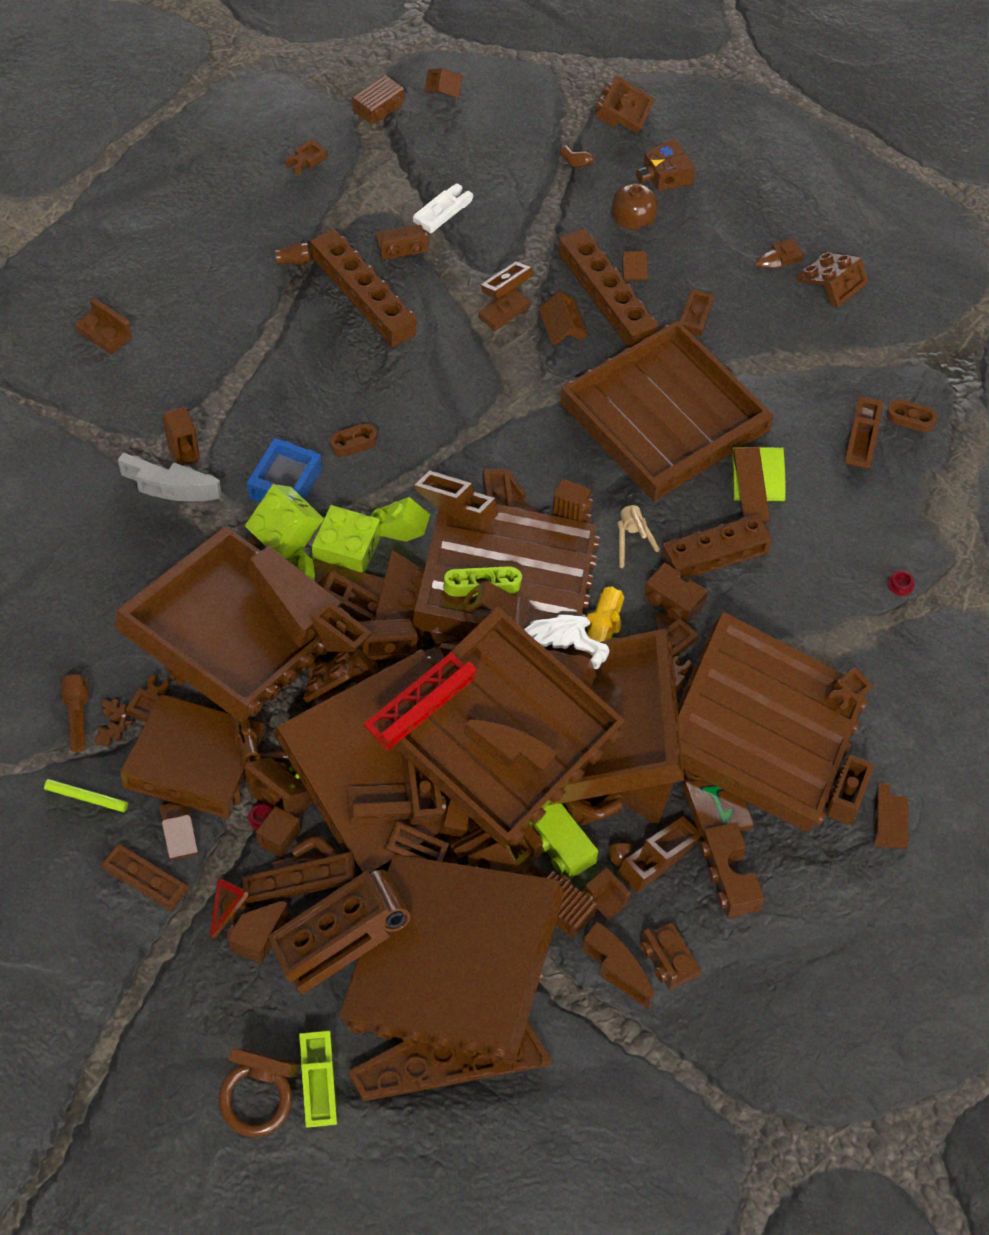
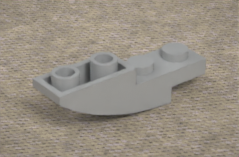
(177, 483)

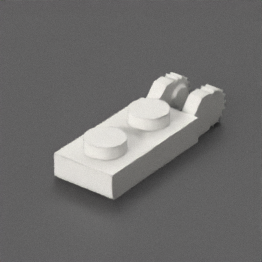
(442, 208)

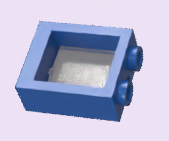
(285, 466)

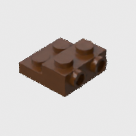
(623, 105)

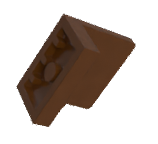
(838, 273)
(334, 675)

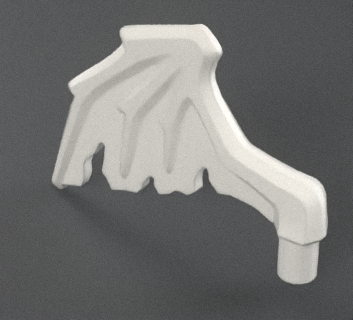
(567, 631)

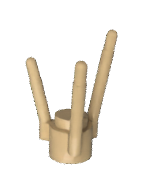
(633, 522)

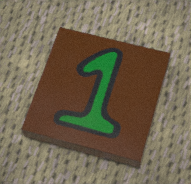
(715, 806)

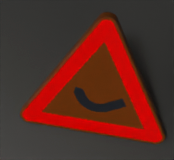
(227, 901)

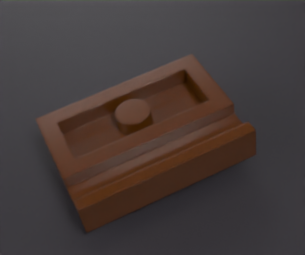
(471, 840)

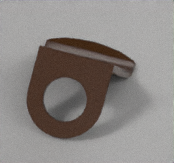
(492, 596)

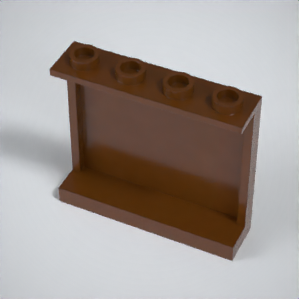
(188, 757)

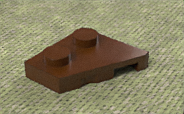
(502, 486)

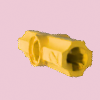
(606, 617)

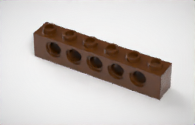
(363, 288)
(606, 288)

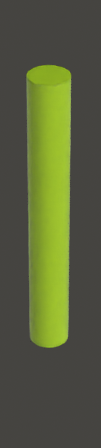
(86, 795)

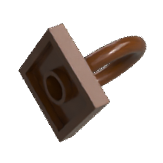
(262, 1068)

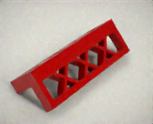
(424, 706)

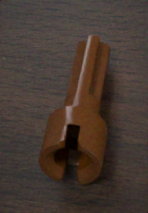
(75, 695)

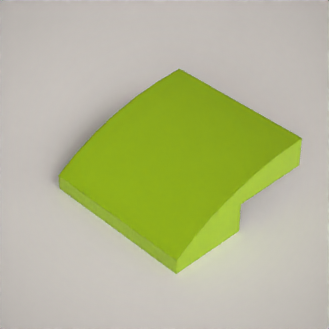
(773, 472)

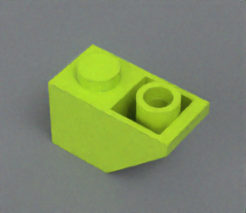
(402, 520)

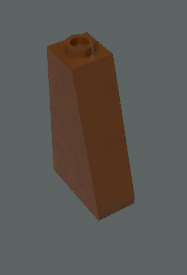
(288, 593)

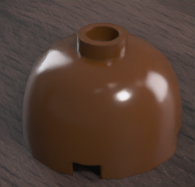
(634, 206)

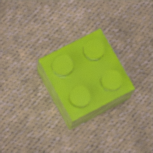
(284, 521)
(347, 539)

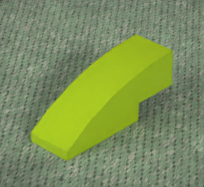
(318, 1079)

